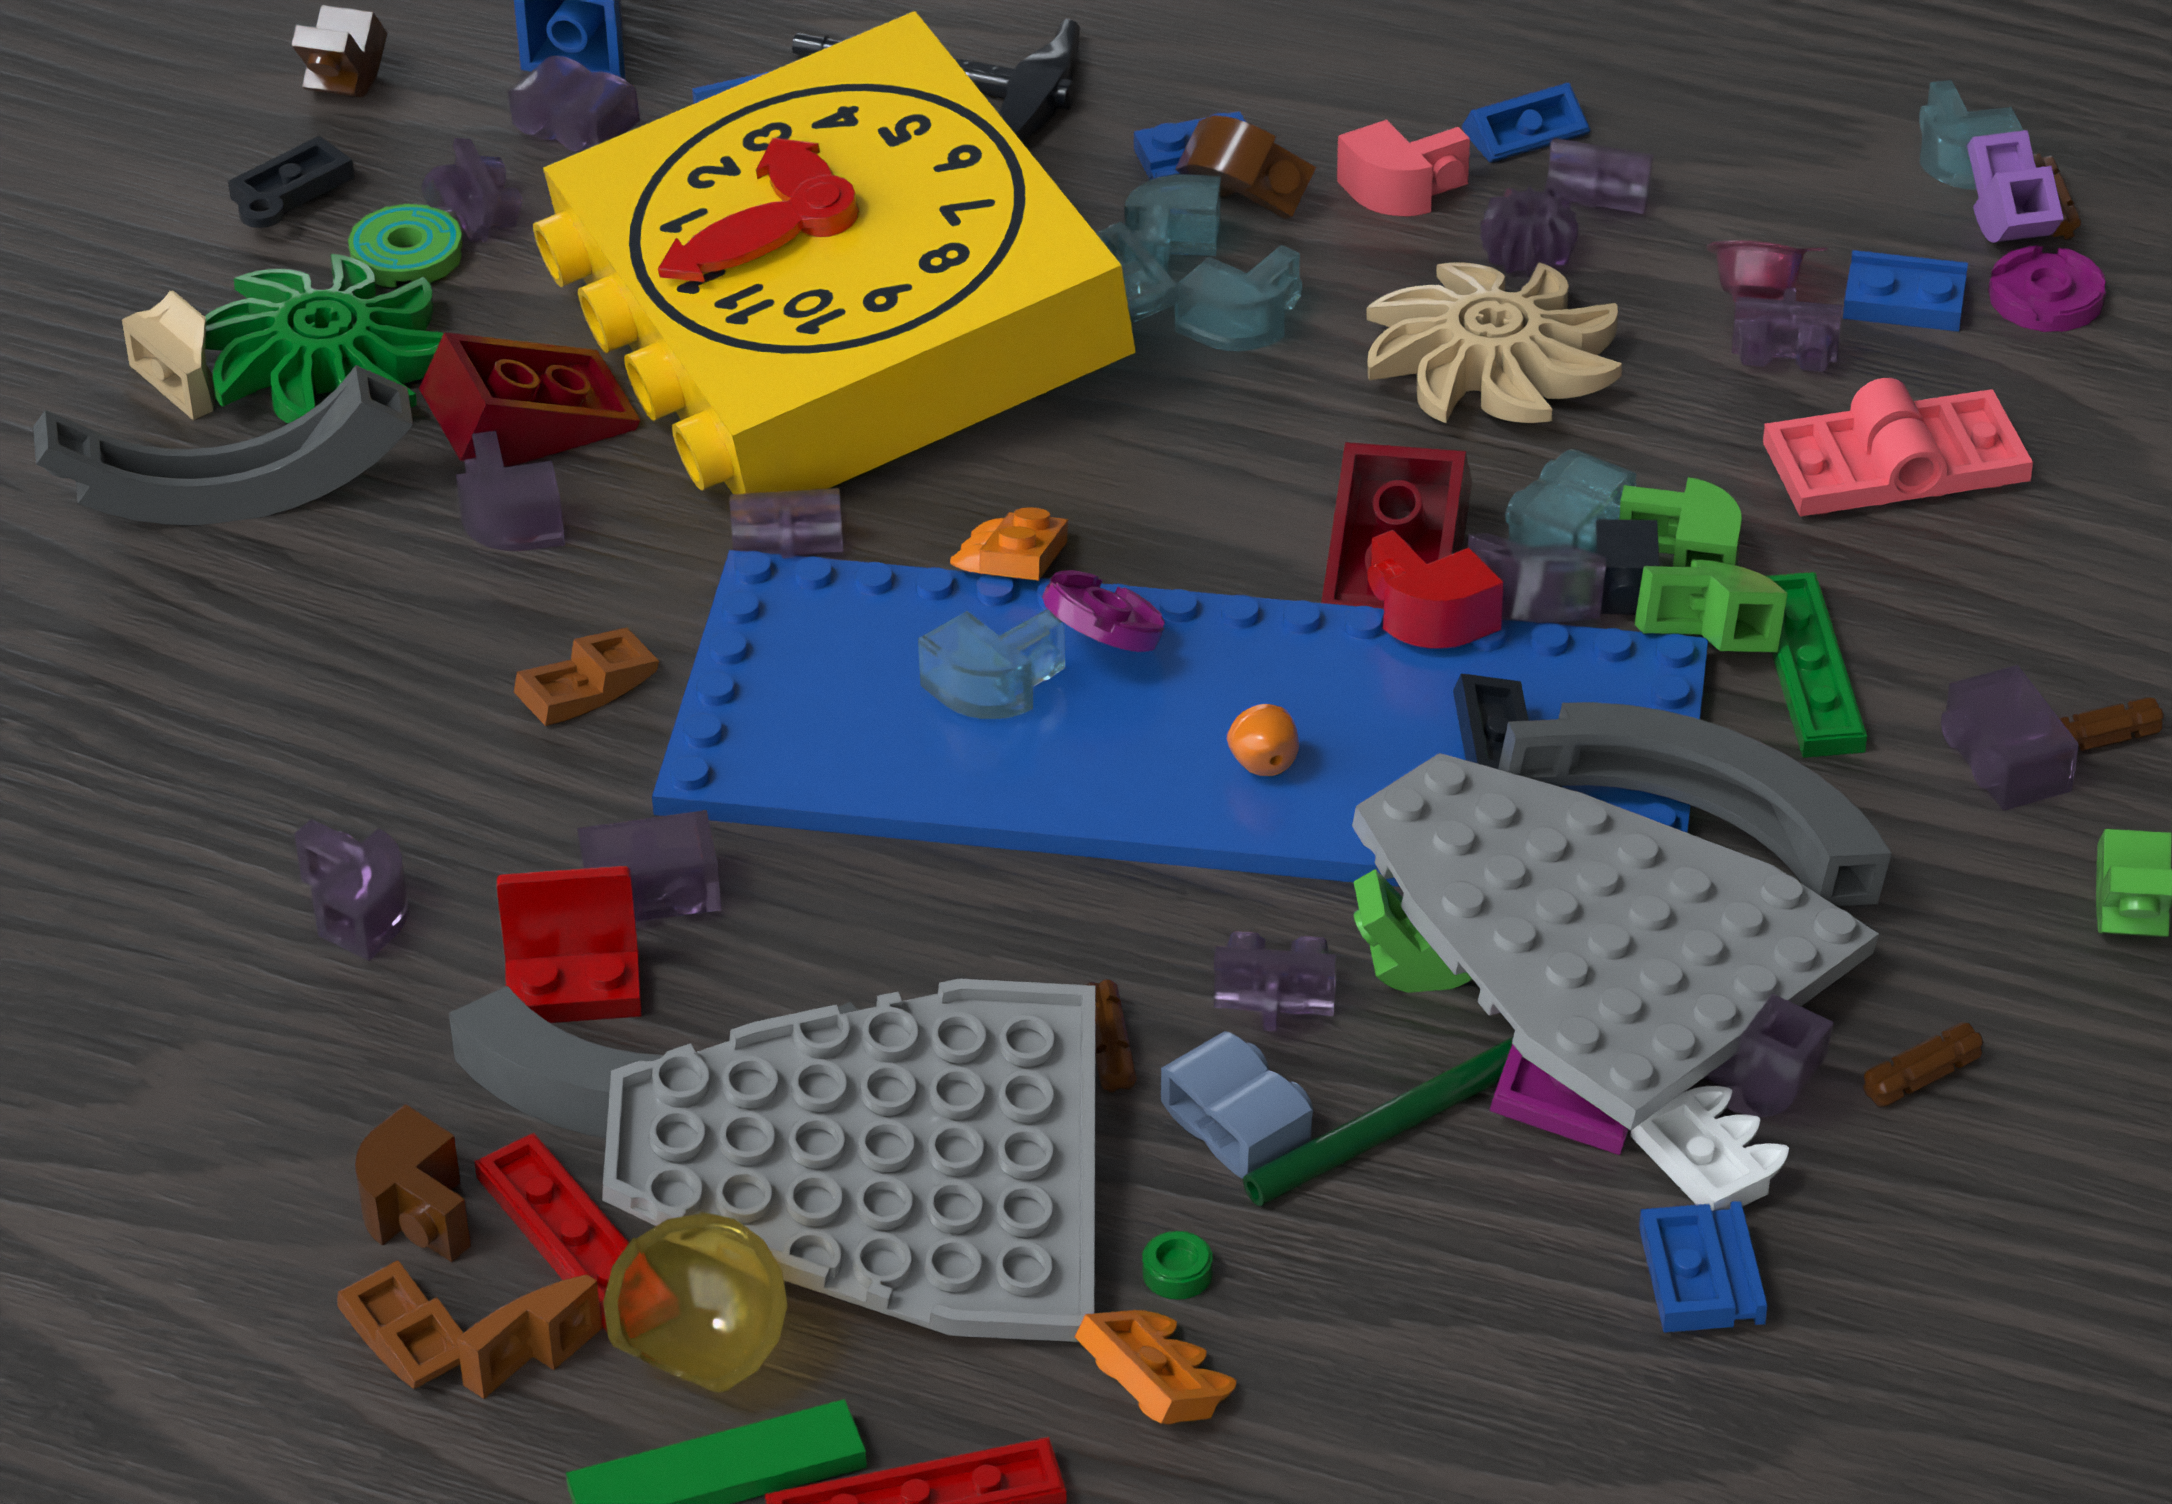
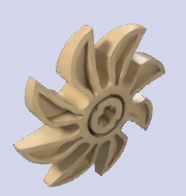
(1493, 342)

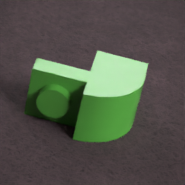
(1690, 524)
(1714, 599)
(2134, 883)
(1397, 948)

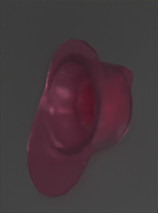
(1758, 267)

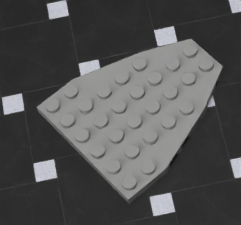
(1600, 931)
(889, 1151)

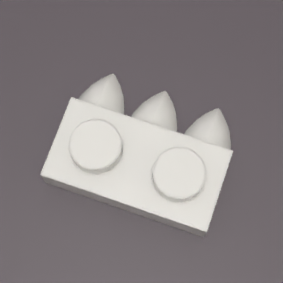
(1710, 1153)

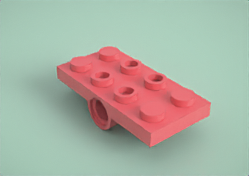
(1896, 449)

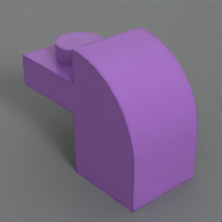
(2012, 193)

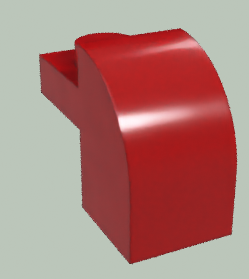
(1436, 601)

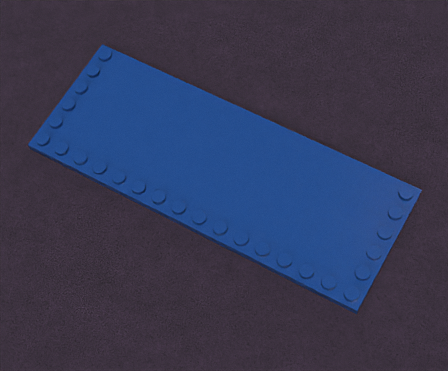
(819, 720)

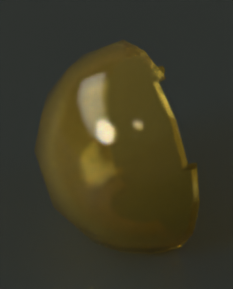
(697, 1300)

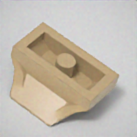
(169, 352)

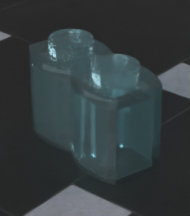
(1567, 501)

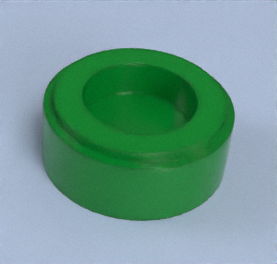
(1177, 1265)

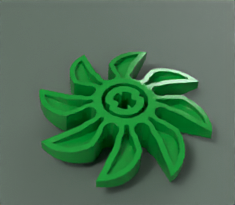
(313, 338)

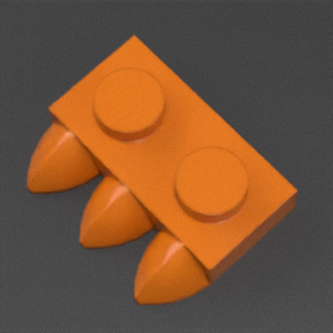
(1014, 545)
(1153, 1368)

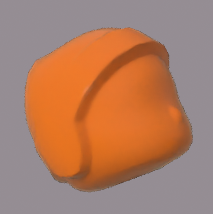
(1264, 739)

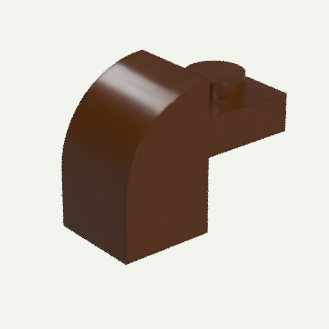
(341, 51)
(1247, 163)
(408, 1182)

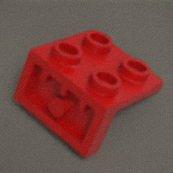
(571, 942)

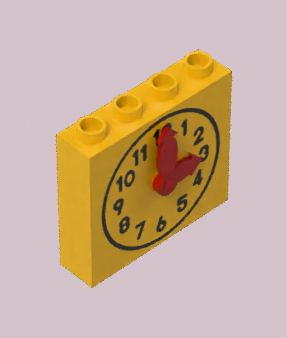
(832, 265)

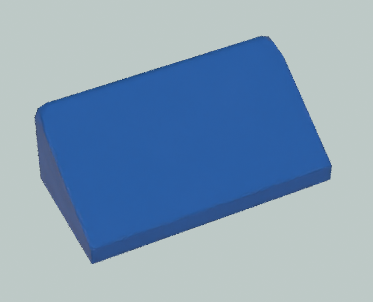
(1526, 123)

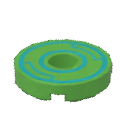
(430, 232)

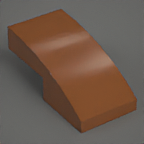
(598, 673)
(401, 1325)
(538, 1325)

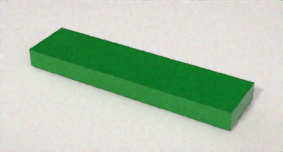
(1815, 673)
(730, 1463)

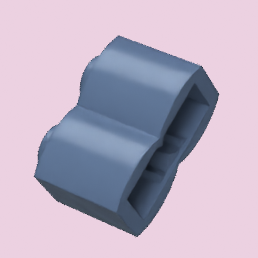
(1236, 1103)

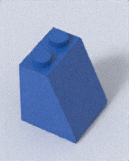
(571, 29)

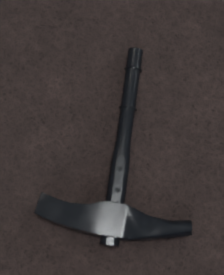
(1030, 90)

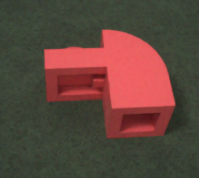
(1400, 176)

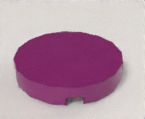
(2047, 289)
(1109, 617)

